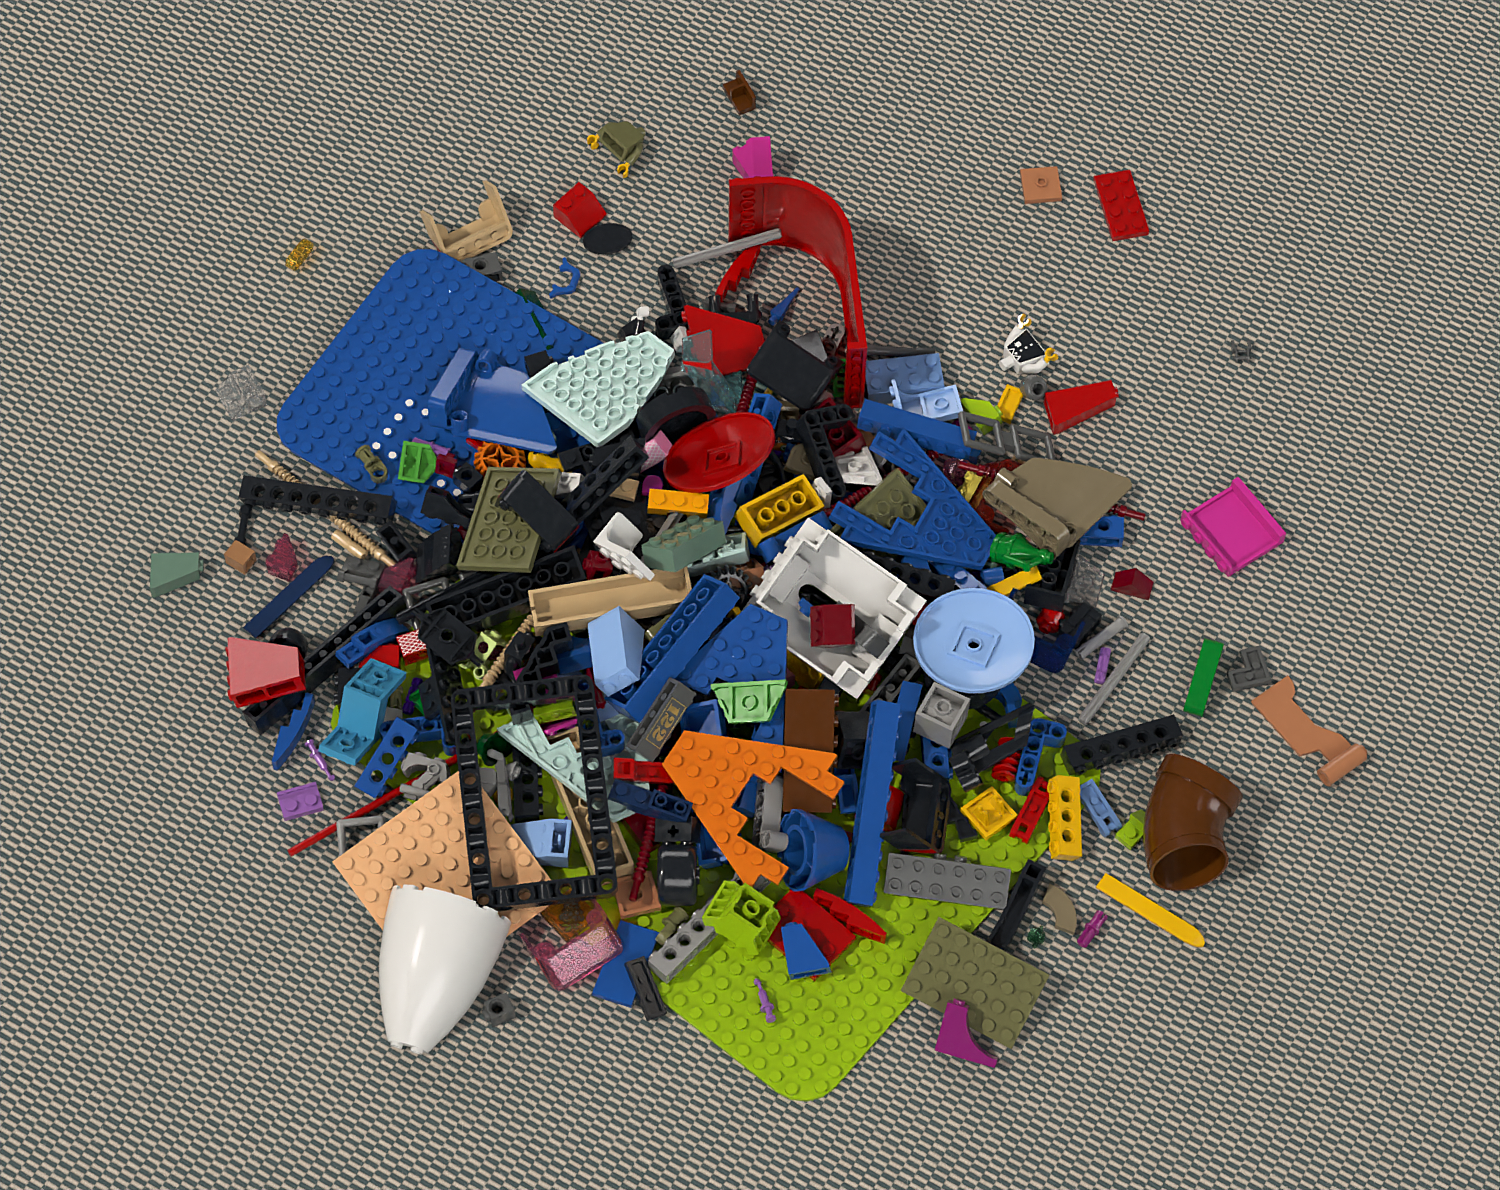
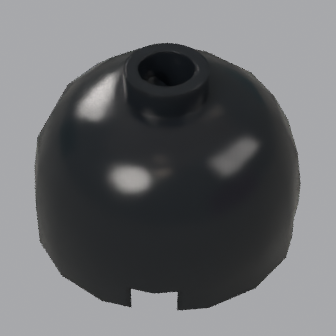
(290, 637)

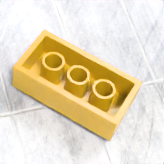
(778, 510)

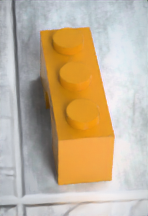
(669, 501)

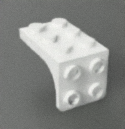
(617, 543)

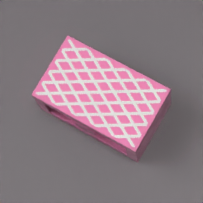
(657, 450)

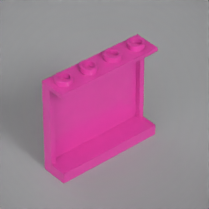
(1233, 528)

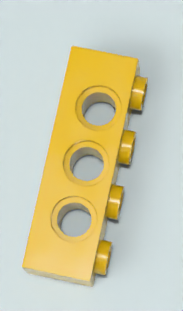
(1071, 810)

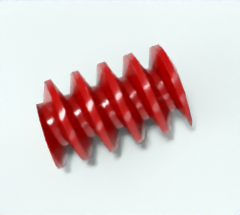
(1005, 769)

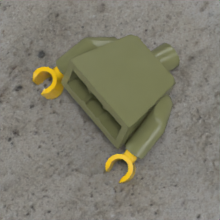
(622, 140)

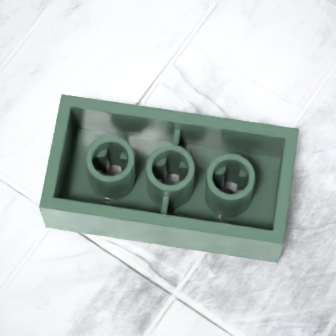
(683, 544)

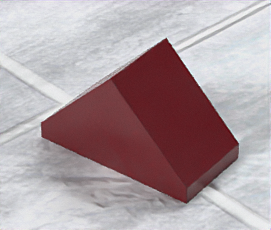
(1132, 583)

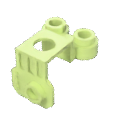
(492, 638)

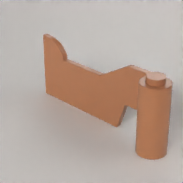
(1305, 736)

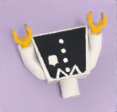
(1024, 352)

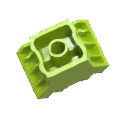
(742, 916)

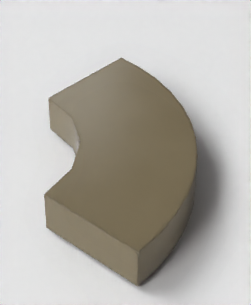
(1062, 908)

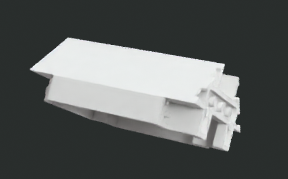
(846, 576)

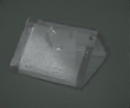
(1085, 583)

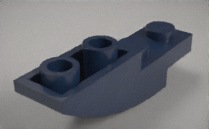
(648, 803)

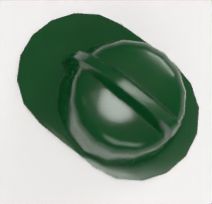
(495, 742)

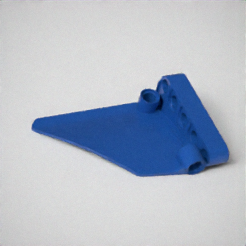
(487, 404)

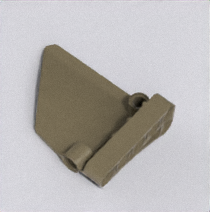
(1055, 499)

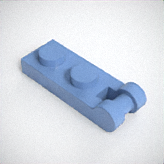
(1098, 808)

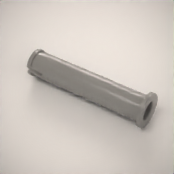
(1101, 637)

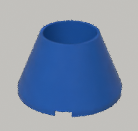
(813, 850)

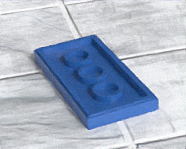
(613, 981)

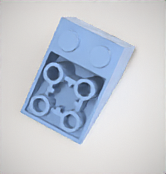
(547, 840)

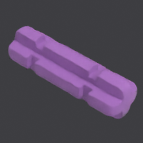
(1102, 665)

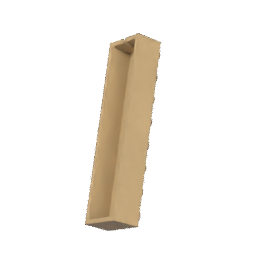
(590, 599)

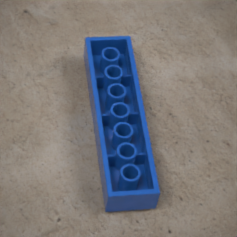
(675, 645)

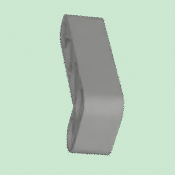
(768, 817)

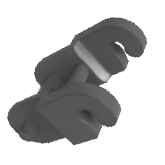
(1234, 351)

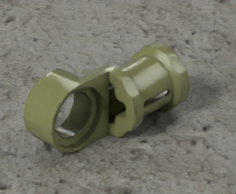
(371, 463)
(671, 924)

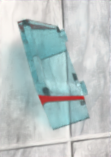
(699, 365)

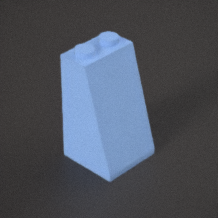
(615, 650)

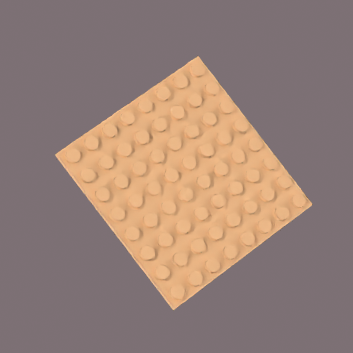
(429, 850)

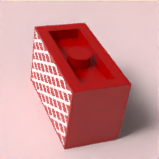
(411, 648)

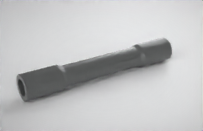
(873, 350)

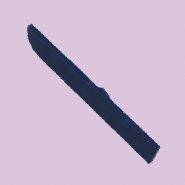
(289, 596)

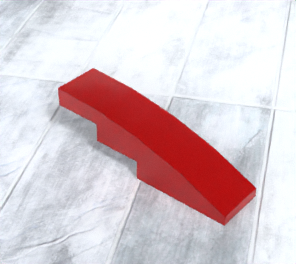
(740, 268)
(855, 919)

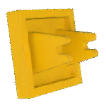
(988, 813)

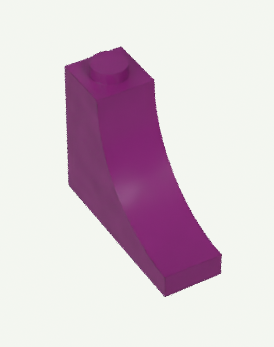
(957, 1038)

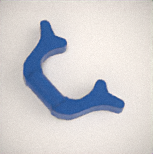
(573, 283)

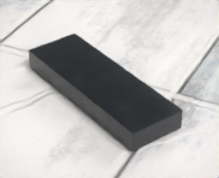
(645, 988)

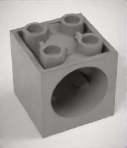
(941, 715)

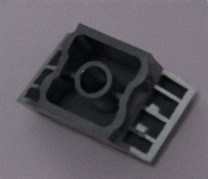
(438, 554)

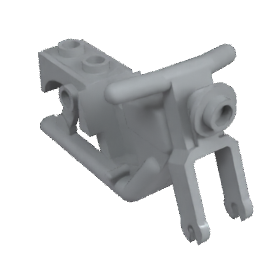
(439, 771)

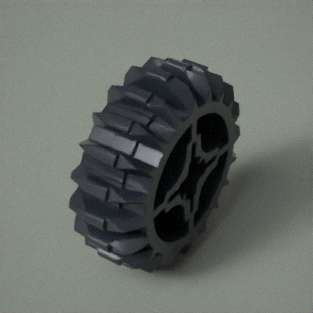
(725, 574)

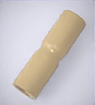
(347, 543)

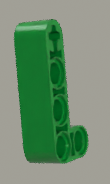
(1203, 677)

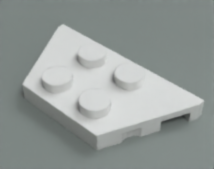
(858, 468)

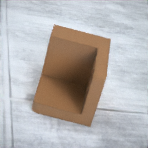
(240, 557)

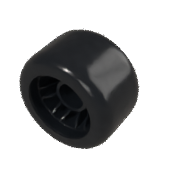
(677, 875)

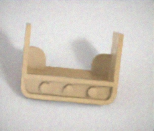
(476, 236)

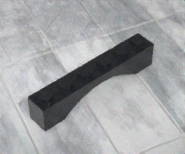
(442, 505)
(1017, 905)

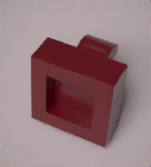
(446, 464)

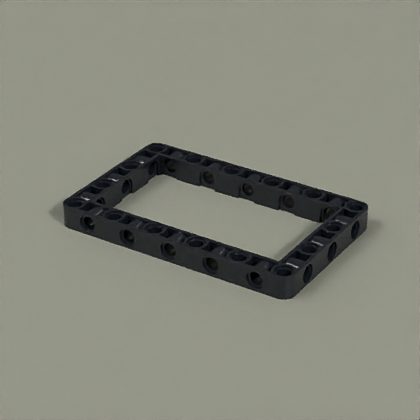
(542, 892)

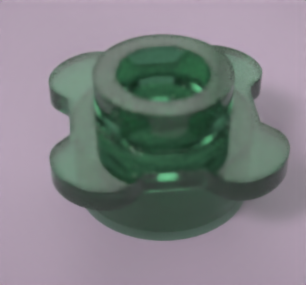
(1036, 936)

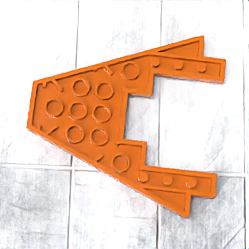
(714, 773)

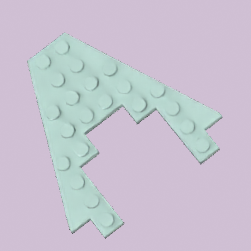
(566, 764)

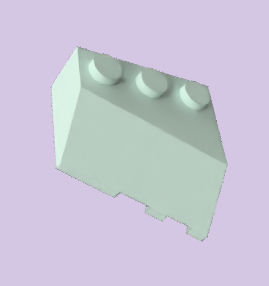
(732, 553)

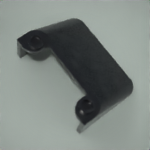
(792, 370)

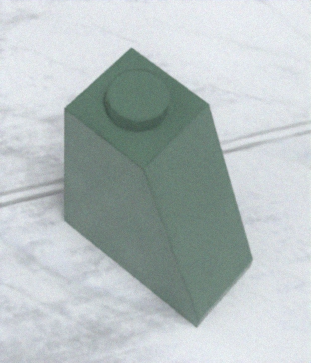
(173, 571)

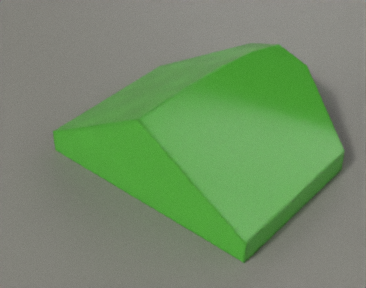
(416, 462)

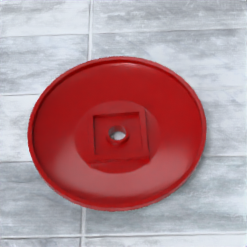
(719, 452)

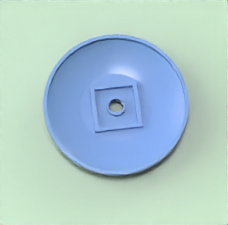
(978, 617)

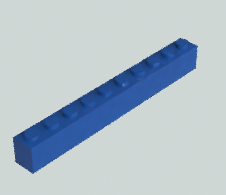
(872, 803)

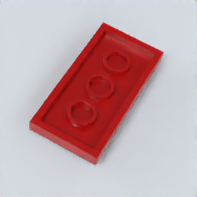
(1121, 205)

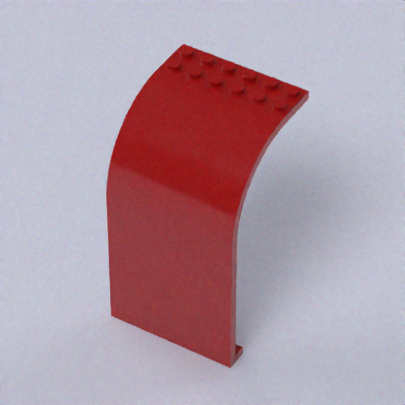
(818, 227)

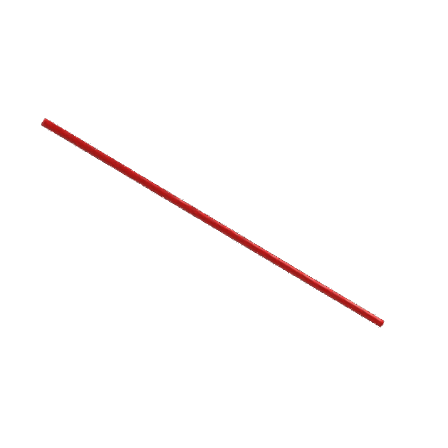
(359, 813)

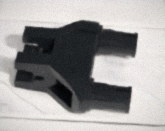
(753, 314)

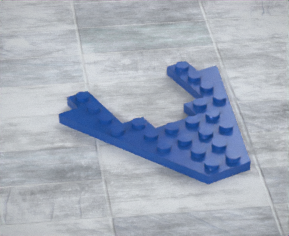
(946, 530)
(745, 651)

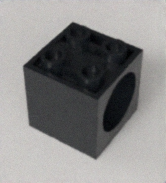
(851, 739)

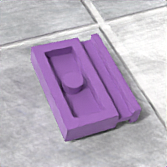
(300, 801)

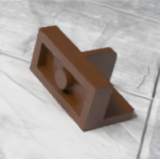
(740, 94)

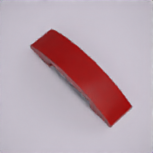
(640, 771)

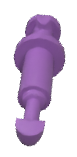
(319, 758)
(766, 1007)

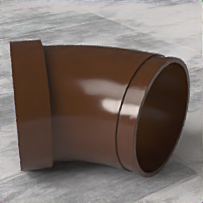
(1187, 824)

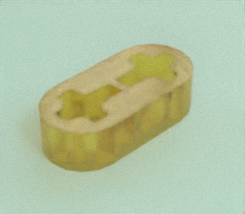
(299, 254)

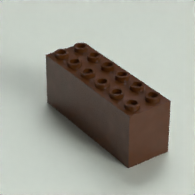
(809, 726)

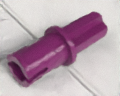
(1091, 929)

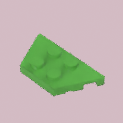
(749, 700)

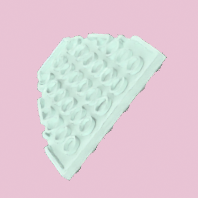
(604, 387)

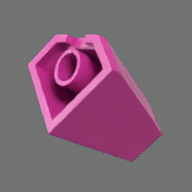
(754, 157)

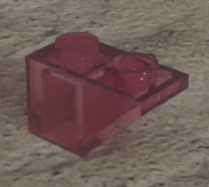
(282, 561)
(398, 575)

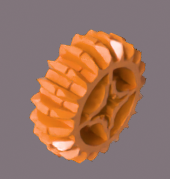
(485, 459)

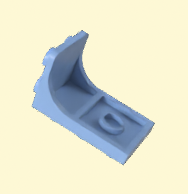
(938, 404)

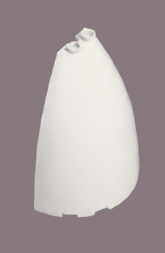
(433, 962)

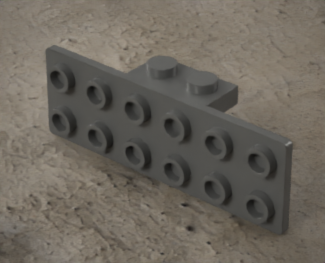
(947, 880)

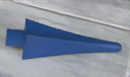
(780, 310)

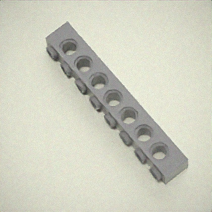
(668, 969)

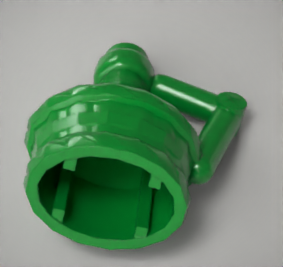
(1017, 551)

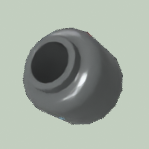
(1033, 387)

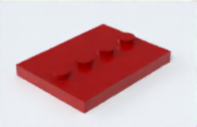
(824, 929)

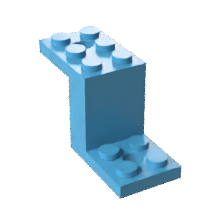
(362, 711)

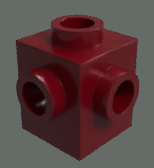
(597, 566)

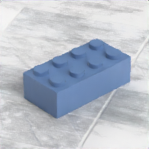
(911, 373)

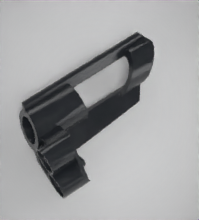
(973, 755)

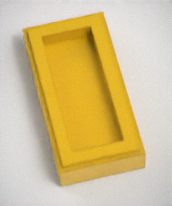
(1009, 403)

